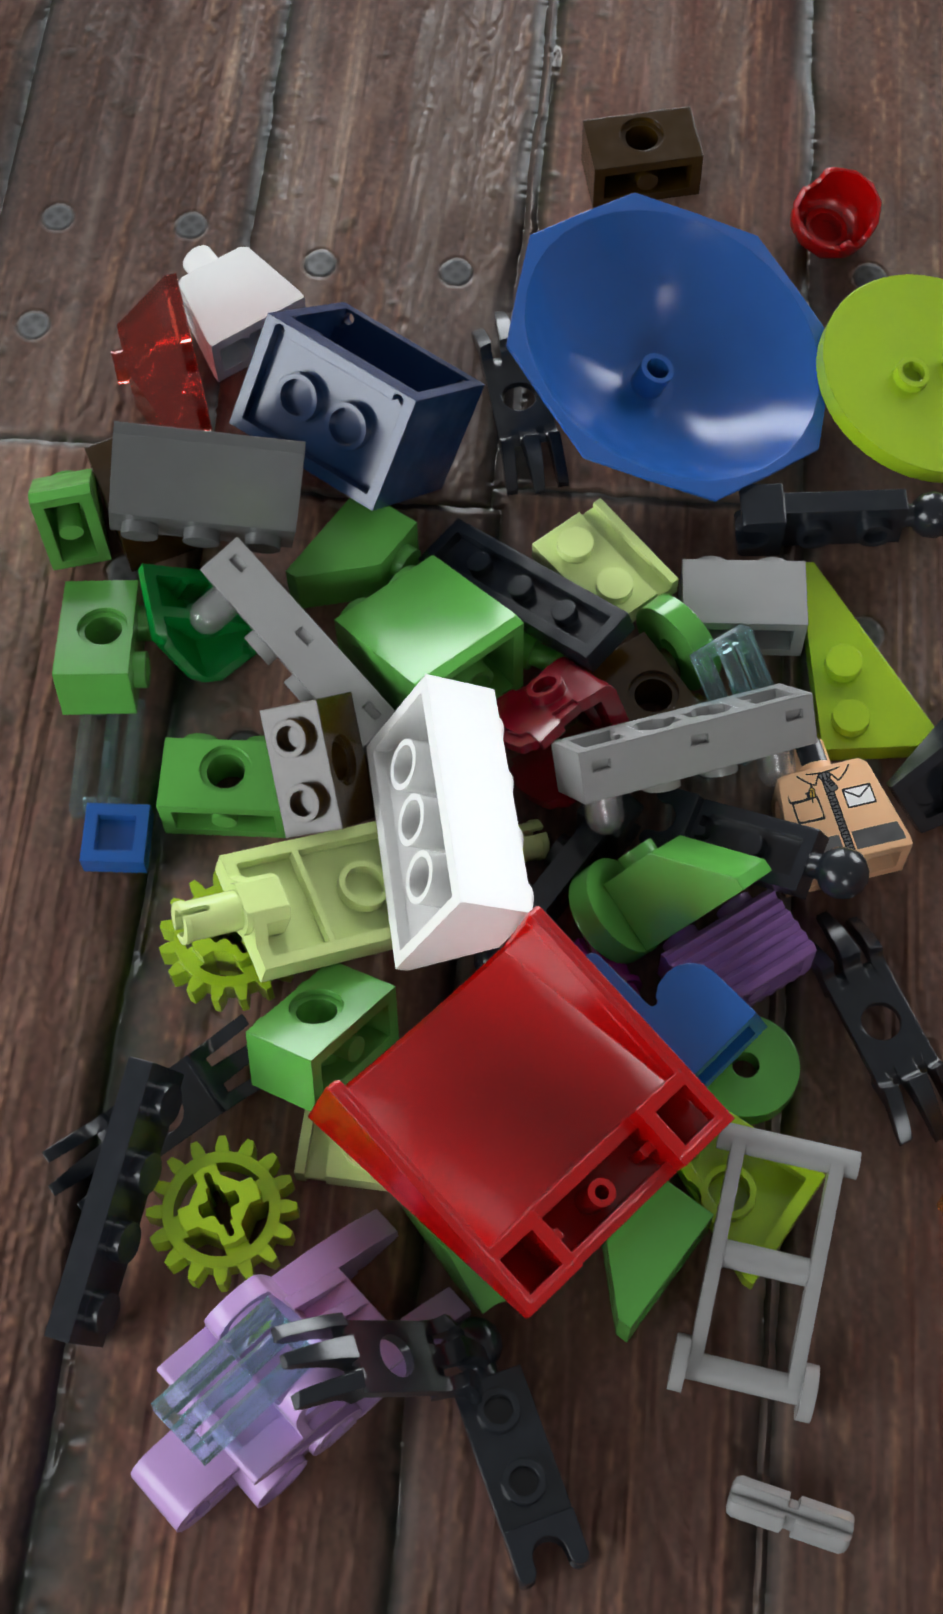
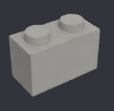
(752, 593)

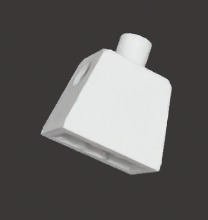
(229, 303)

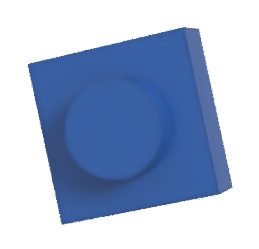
(117, 838)

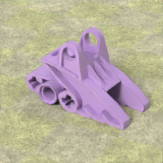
(273, 1447)

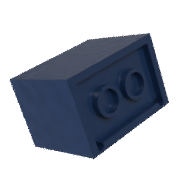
(364, 399)

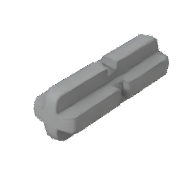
(805, 1519)

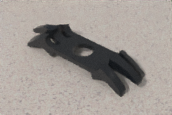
(518, 427)
(892, 1061)
(202, 1101)
(356, 1351)

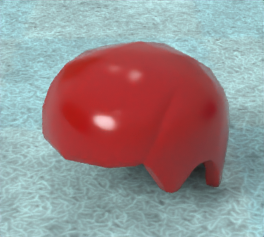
(836, 213)

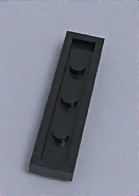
(546, 602)
(114, 1205)

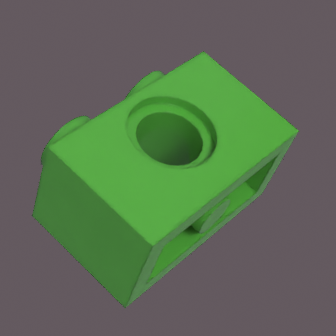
(101, 648)
(193, 803)
(322, 1034)

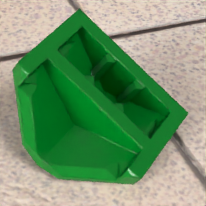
(167, 601)

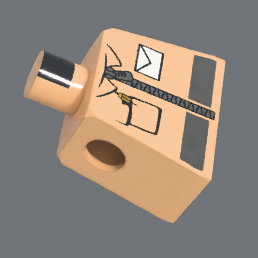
(845, 806)

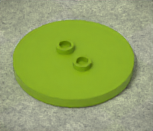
(885, 372)

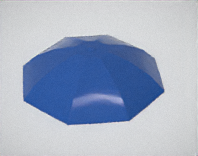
(669, 346)

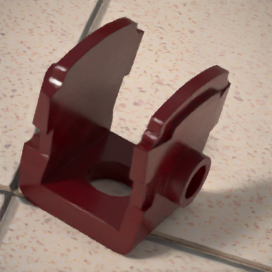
(537, 718)

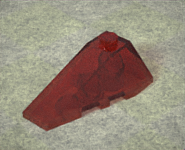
(161, 360)

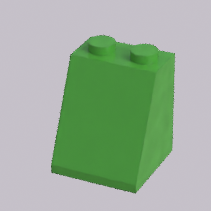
(433, 626)

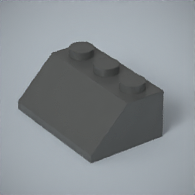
(204, 486)

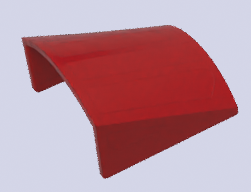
(525, 1115)

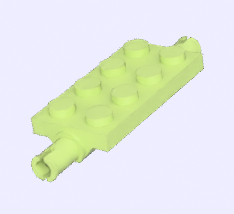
(306, 900)

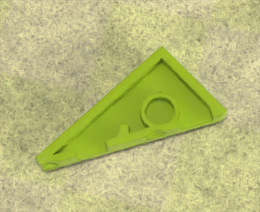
(856, 694)
(766, 1200)

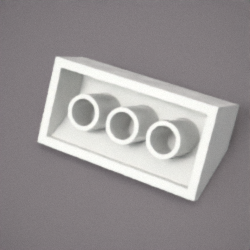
(447, 825)

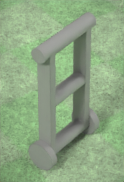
(801, 1381)

